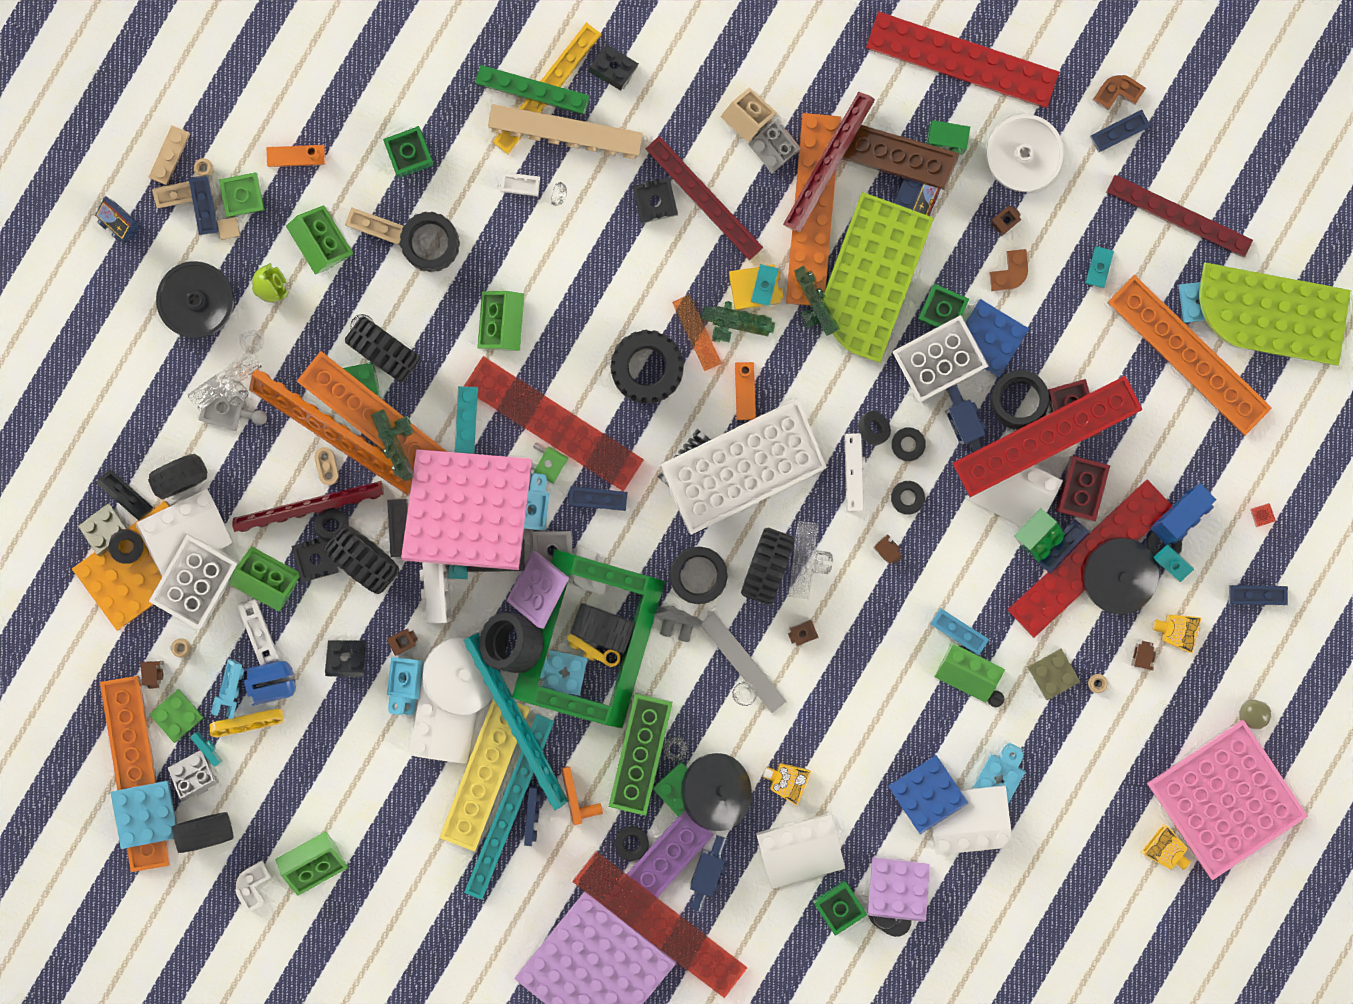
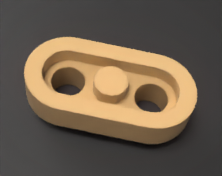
(324, 467)

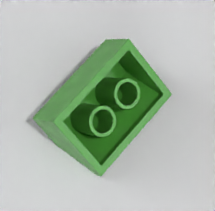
(319, 239)
(500, 320)
(264, 578)
(969, 672)
(311, 863)

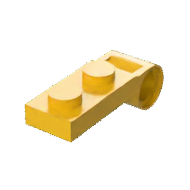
(591, 652)

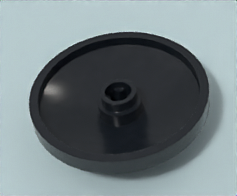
(194, 299)
(1120, 575)
(716, 792)

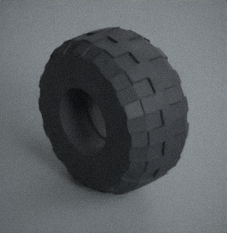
(177, 476)

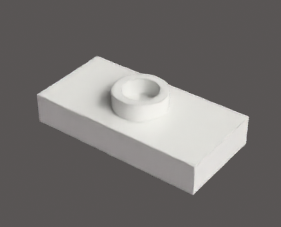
(520, 184)

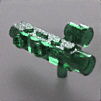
(816, 299)
(728, 318)
(393, 448)

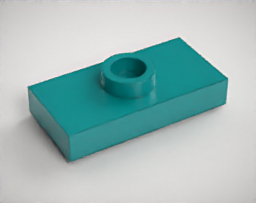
(1099, 267)
(764, 285)
(1173, 563)
(206, 748)

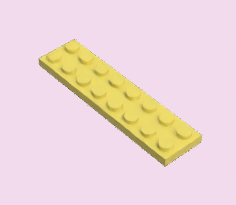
(481, 780)

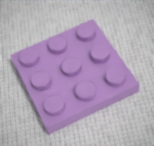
(537, 589)
(898, 889)

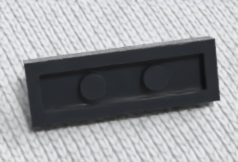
(124, 494)
(397, 523)

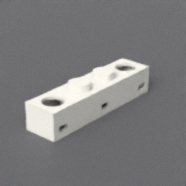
(854, 462)

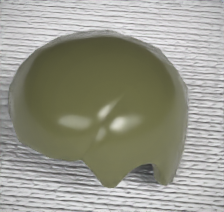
(1255, 714)

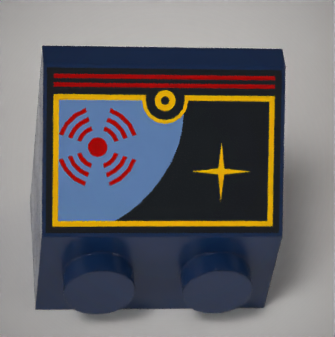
(917, 196)
(117, 220)

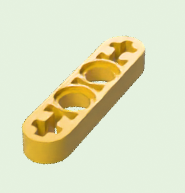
(246, 723)

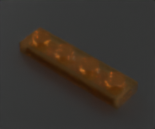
(696, 333)

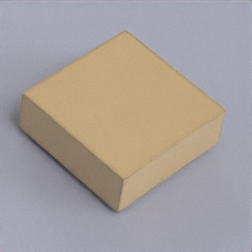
(228, 228)

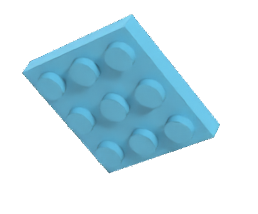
(144, 814)

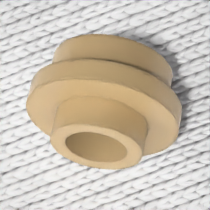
(199, 163)
(174, 648)
(1104, 683)

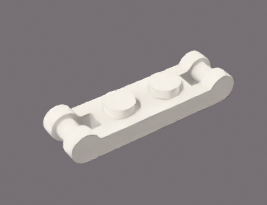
(258, 632)

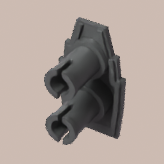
(672, 614)

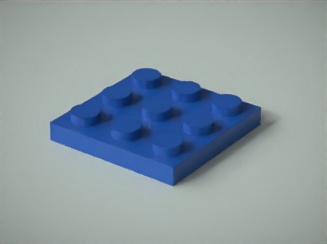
(995, 335)
(928, 794)

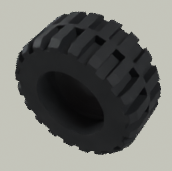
(382, 349)
(673, 366)
(362, 559)
(768, 566)

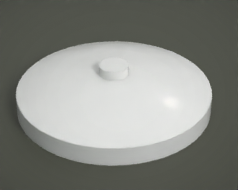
(1024, 153)
(454, 680)

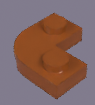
(1118, 85)
(1016, 272)

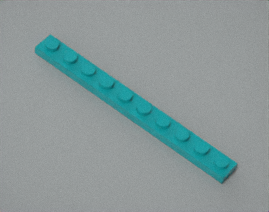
(464, 443)
(518, 725)
(506, 814)

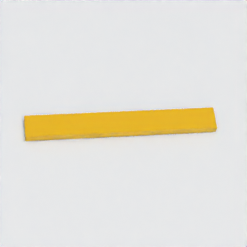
(555, 76)

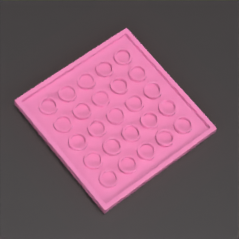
(467, 509)
(1227, 799)

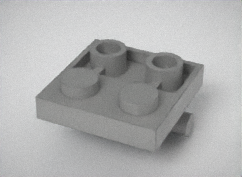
(774, 146)
(192, 776)

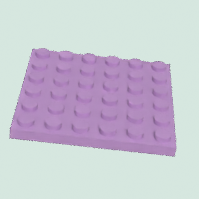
(594, 960)

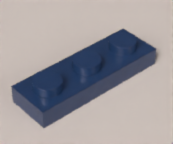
(1120, 131)
(203, 205)
(598, 498)
(1074, 535)
(1258, 595)
(532, 816)

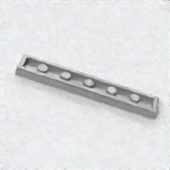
(742, 662)

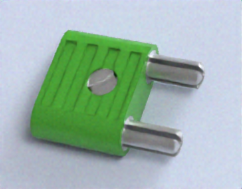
(550, 463)

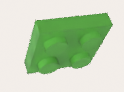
(241, 195)
(176, 715)

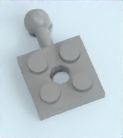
(231, 417)
(544, 539)

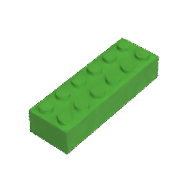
(640, 754)

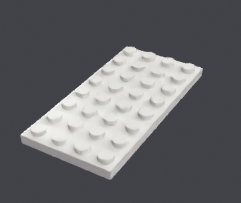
(743, 466)

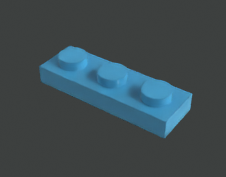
(959, 631)

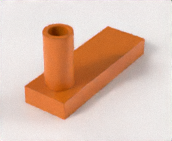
(295, 155)
(745, 391)
(577, 813)

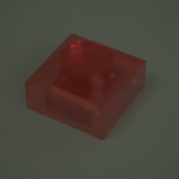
(1262, 515)

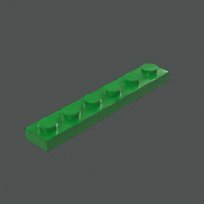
(532, 89)

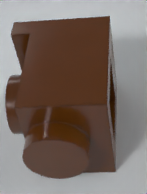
(1013, 215)
(888, 550)
(808, 627)
(395, 641)
(1143, 655)
(151, 673)

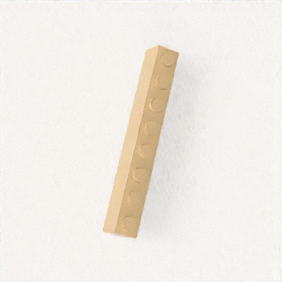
(565, 130)

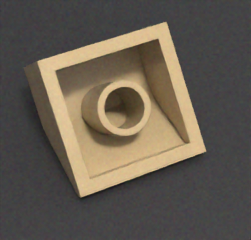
(748, 114)

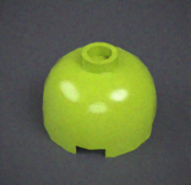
(269, 284)

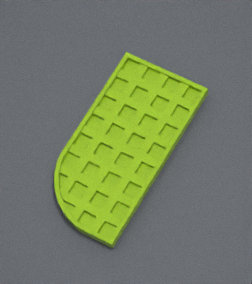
(874, 273)
(1274, 313)

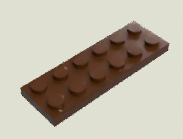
(901, 157)

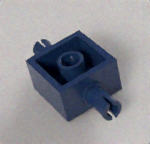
(965, 420)
(707, 872)

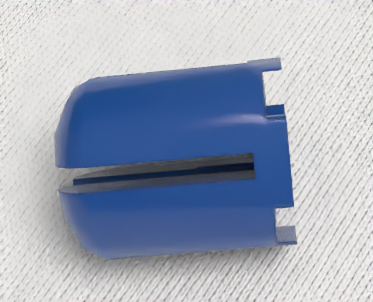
(272, 691)

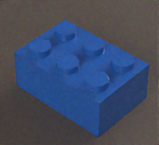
(1184, 514)

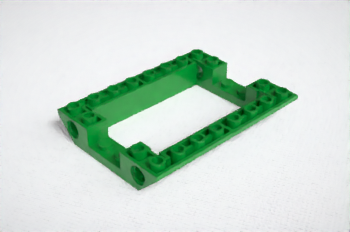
(650, 588)

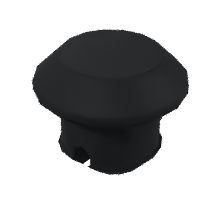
(996, 699)

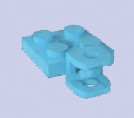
(1190, 310)
(538, 501)
(556, 662)
(229, 688)
(401, 690)
(1004, 765)

